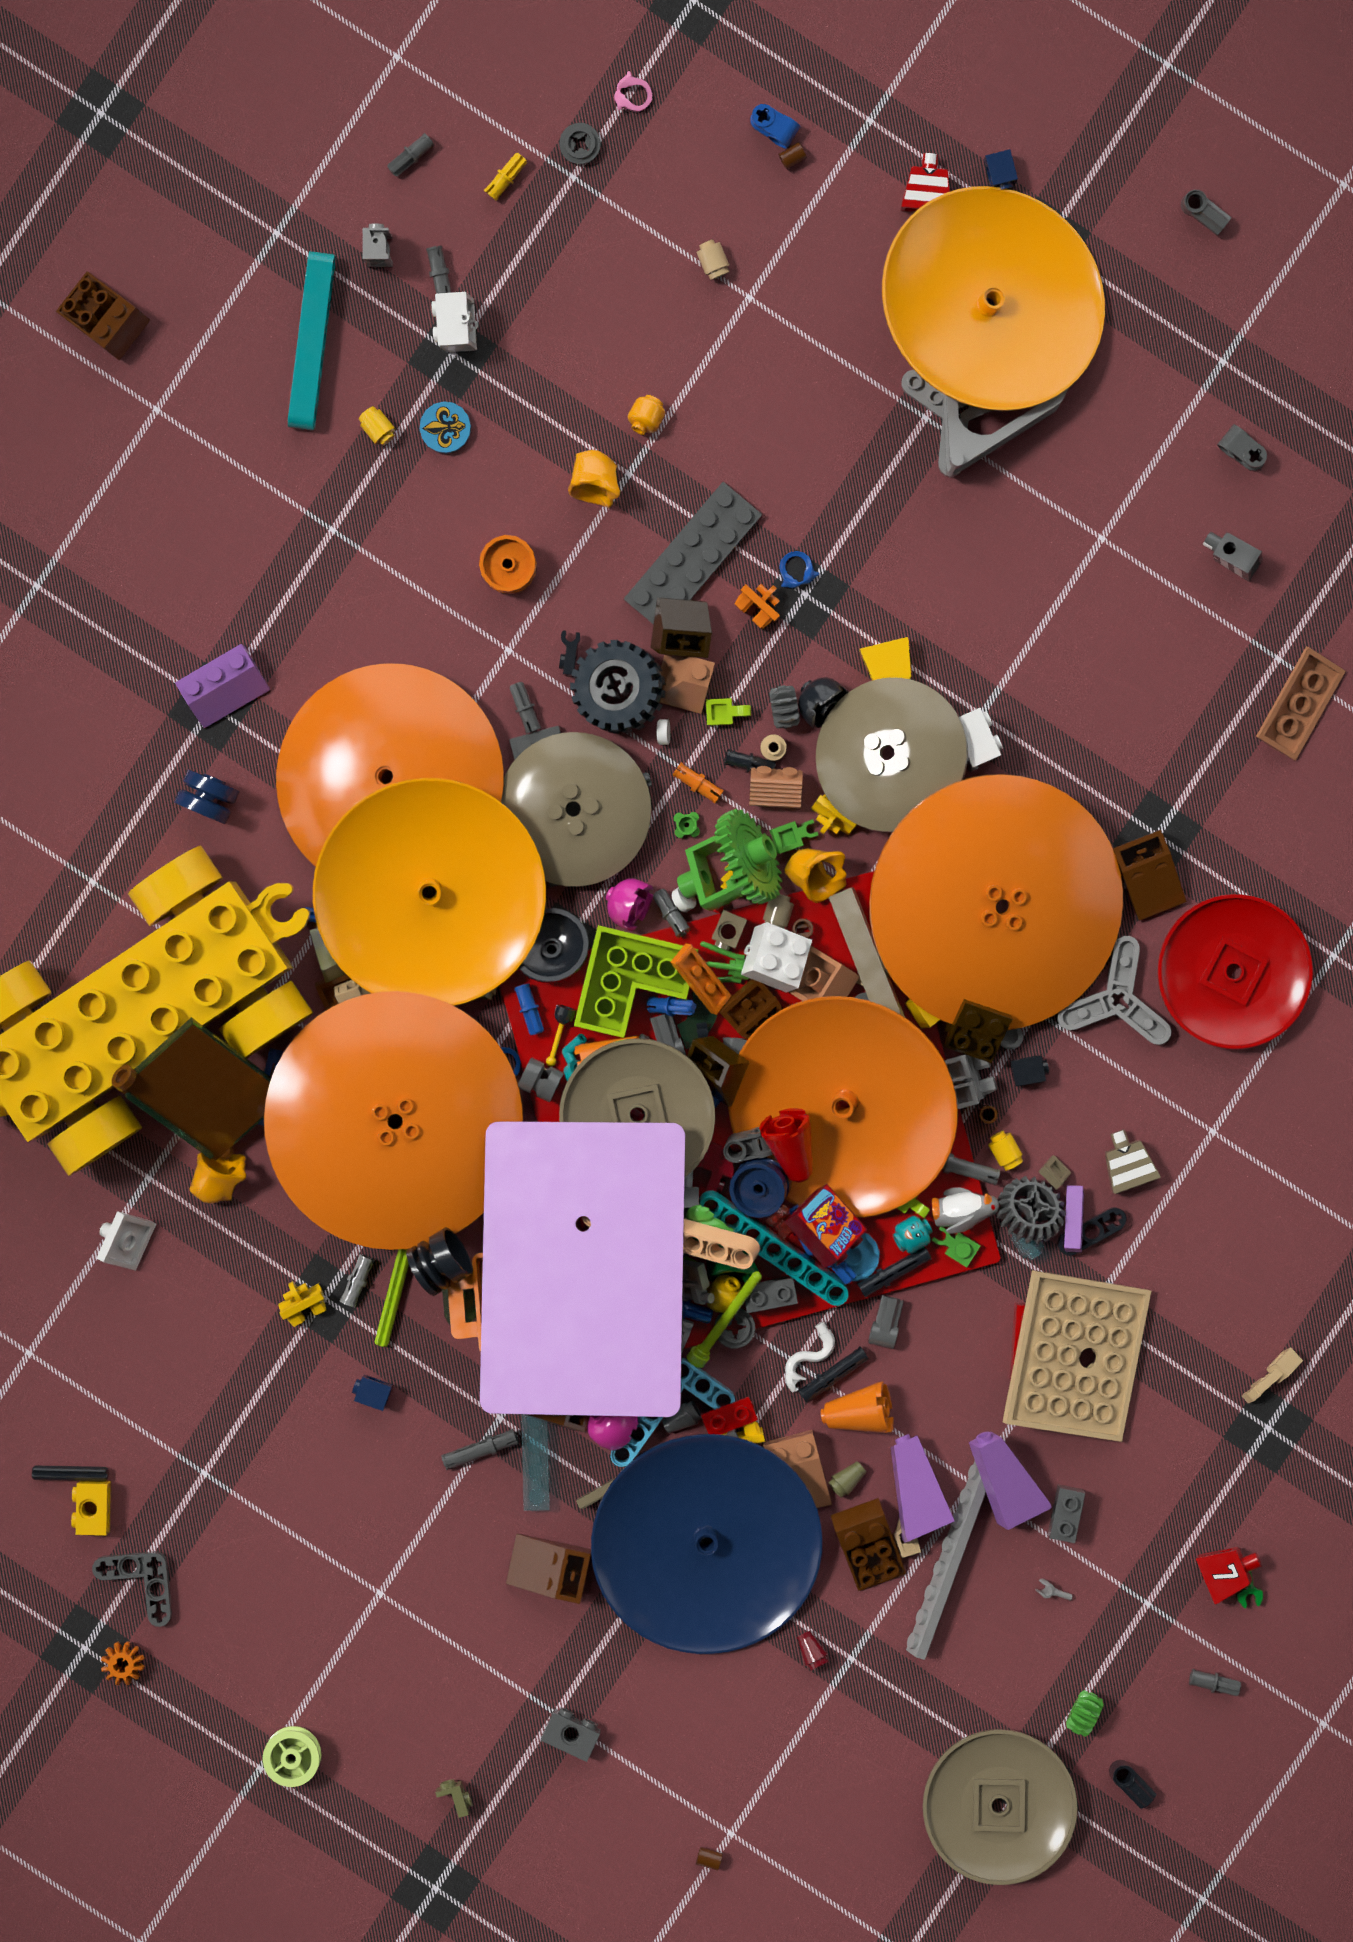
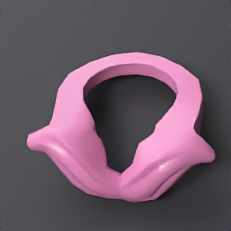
(623, 102)

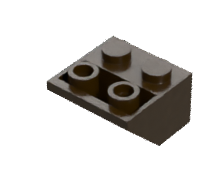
(681, 628)
(720, 1067)

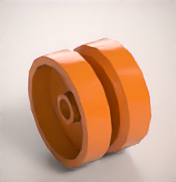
(516, 551)

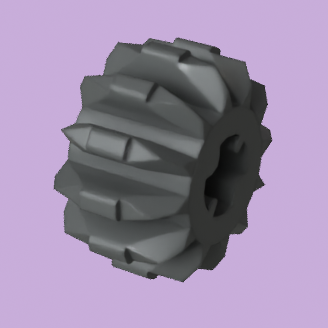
(784, 706)

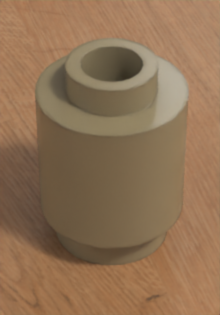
(779, 911)

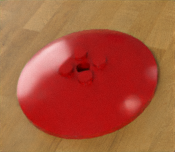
(1272, 976)

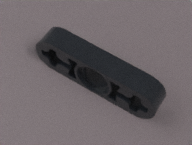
(1105, 1217)

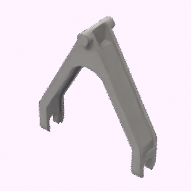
(966, 448)

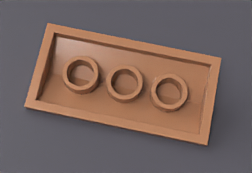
(1300, 703)

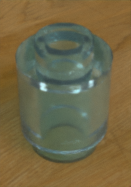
(1028, 1250)

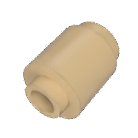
(713, 259)
(773, 756)

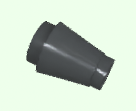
(686, 1416)

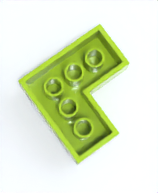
(615, 970)

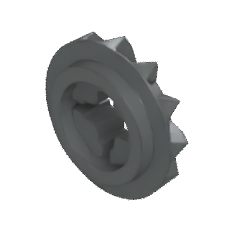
(579, 131)
(744, 1335)

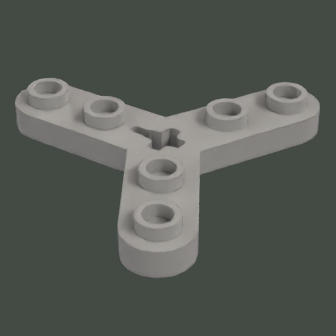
(932, 399)
(1120, 980)

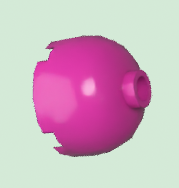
(629, 902)
(611, 1431)

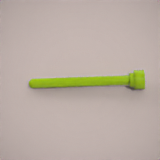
(700, 1354)

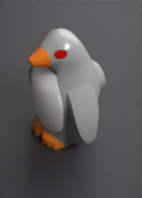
(962, 1209)

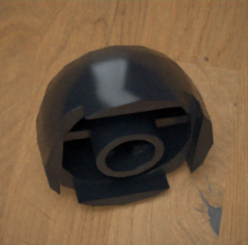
(818, 699)

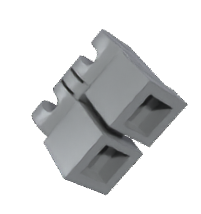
(967, 1080)

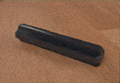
(70, 1473)

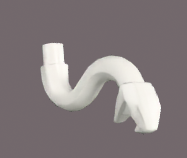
(828, 1345)

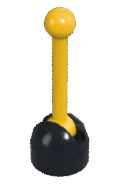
(564, 1016)

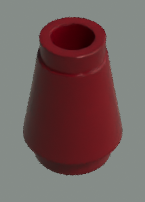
(812, 1651)

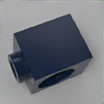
(1001, 169)
(372, 1392)

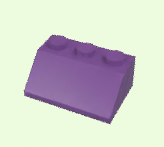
(222, 686)

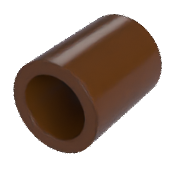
(792, 156)
(981, 1111)
(709, 1858)

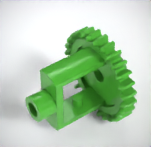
(749, 857)

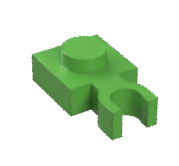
(789, 836)
(959, 1247)

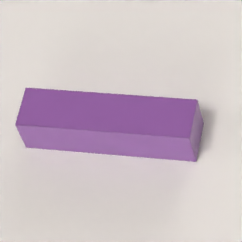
(1074, 1219)

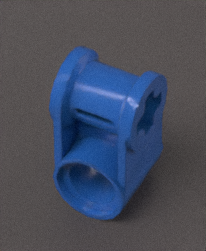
(776, 127)

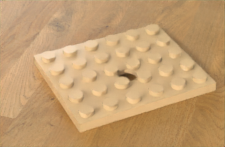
(1058, 1323)

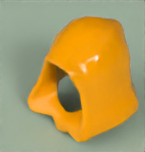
(594, 478)
(809, 874)
(217, 1179)

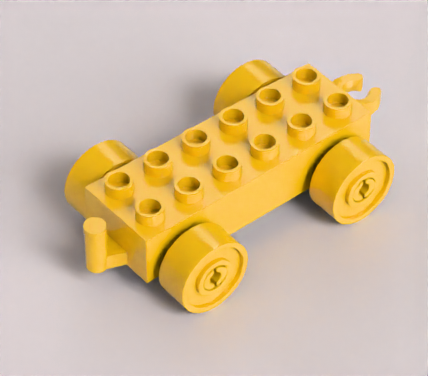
(195, 966)

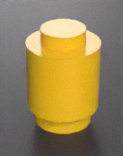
(377, 426)
(1005, 1150)

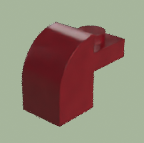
(717, 1163)

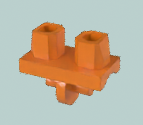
(749, 597)

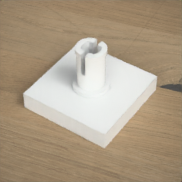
(125, 1240)

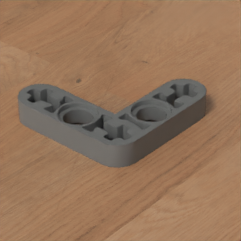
(143, 1570)

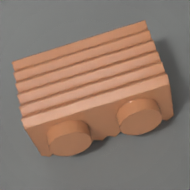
(775, 787)

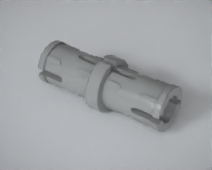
(357, 1280)

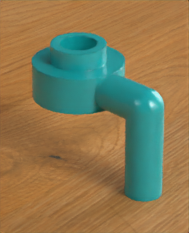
(568, 1053)

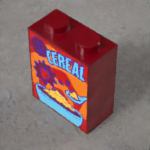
(826, 1226)

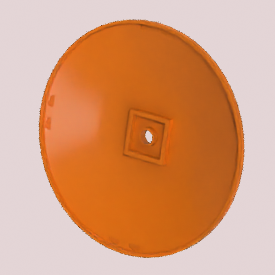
(963, 855)
(334, 1105)

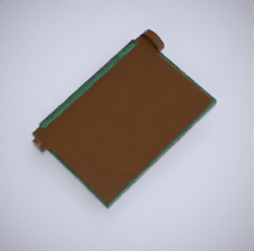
(198, 1089)

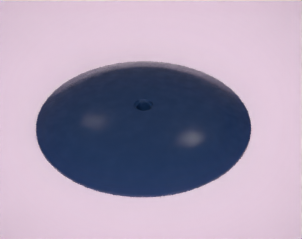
(715, 1592)

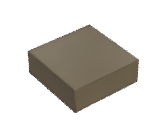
(1054, 1172)

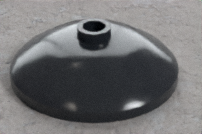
(568, 936)

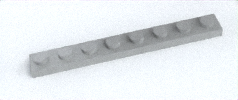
(947, 1565)

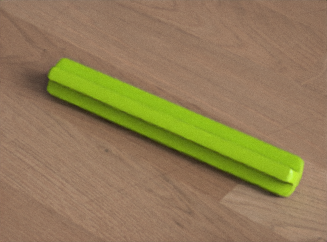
(392, 1299)

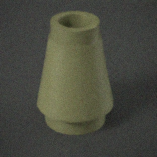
(847, 1479)

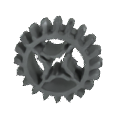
(1023, 1213)

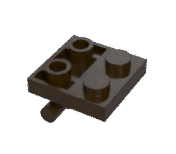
(977, 1031)

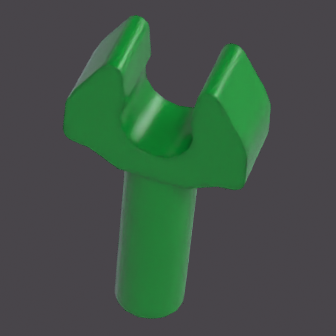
(1250, 1589)

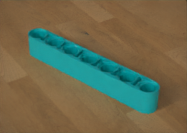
(311, 340)
(786, 1252)

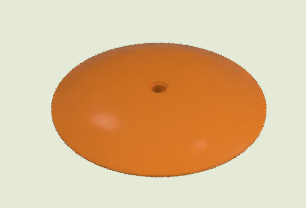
(374, 724)
(889, 1074)

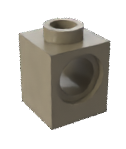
(737, 922)

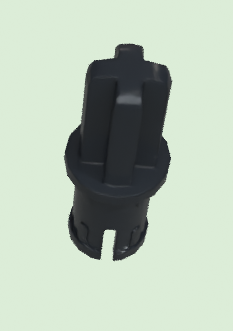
(746, 761)

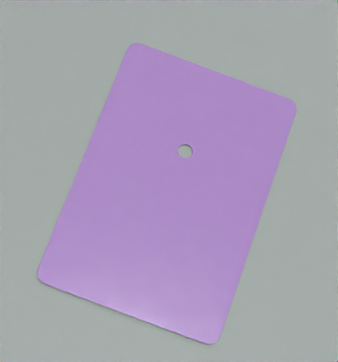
(575, 1313)

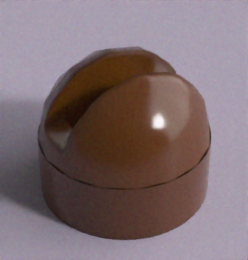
(803, 924)

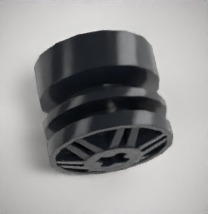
(439, 1261)

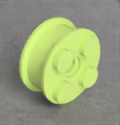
(293, 1741)

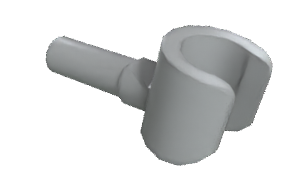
(1050, 1590)

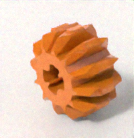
(118, 1672)

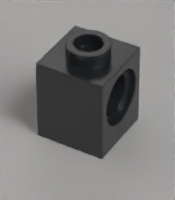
(1029, 1070)

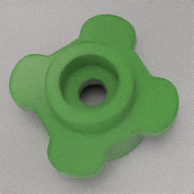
(681, 819)

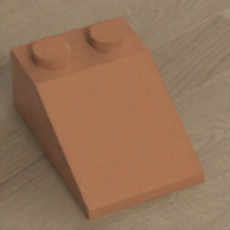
(803, 1457)

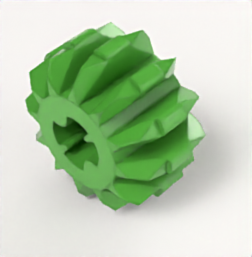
(1084, 1713)

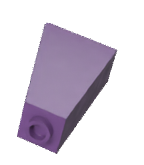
(1007, 1484)
(917, 1490)

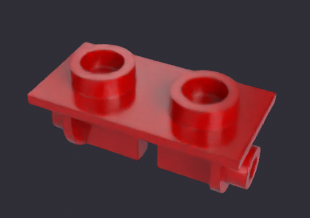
(729, 1416)

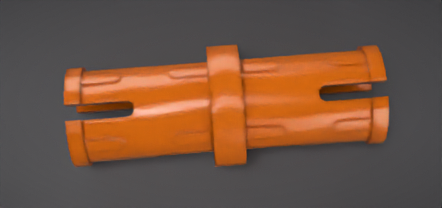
(697, 782)

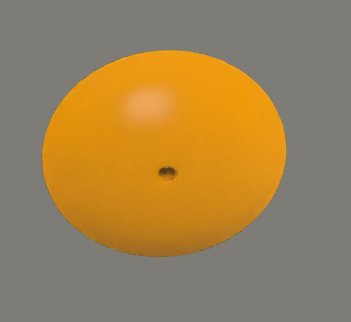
(1022, 258)
(438, 837)

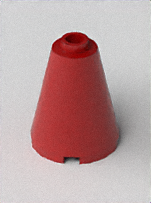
(790, 1142)

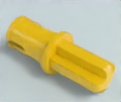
(505, 176)

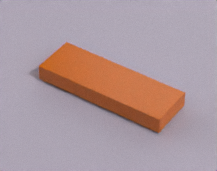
(701, 979)

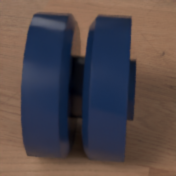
(208, 793)
(759, 1187)

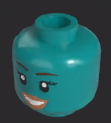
(912, 1234)

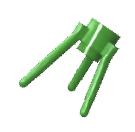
(734, 967)

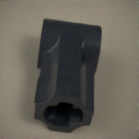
(1132, 1784)

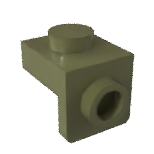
(461, 1798)

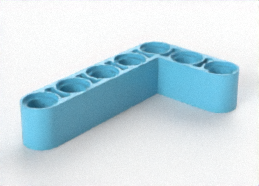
(687, 1382)

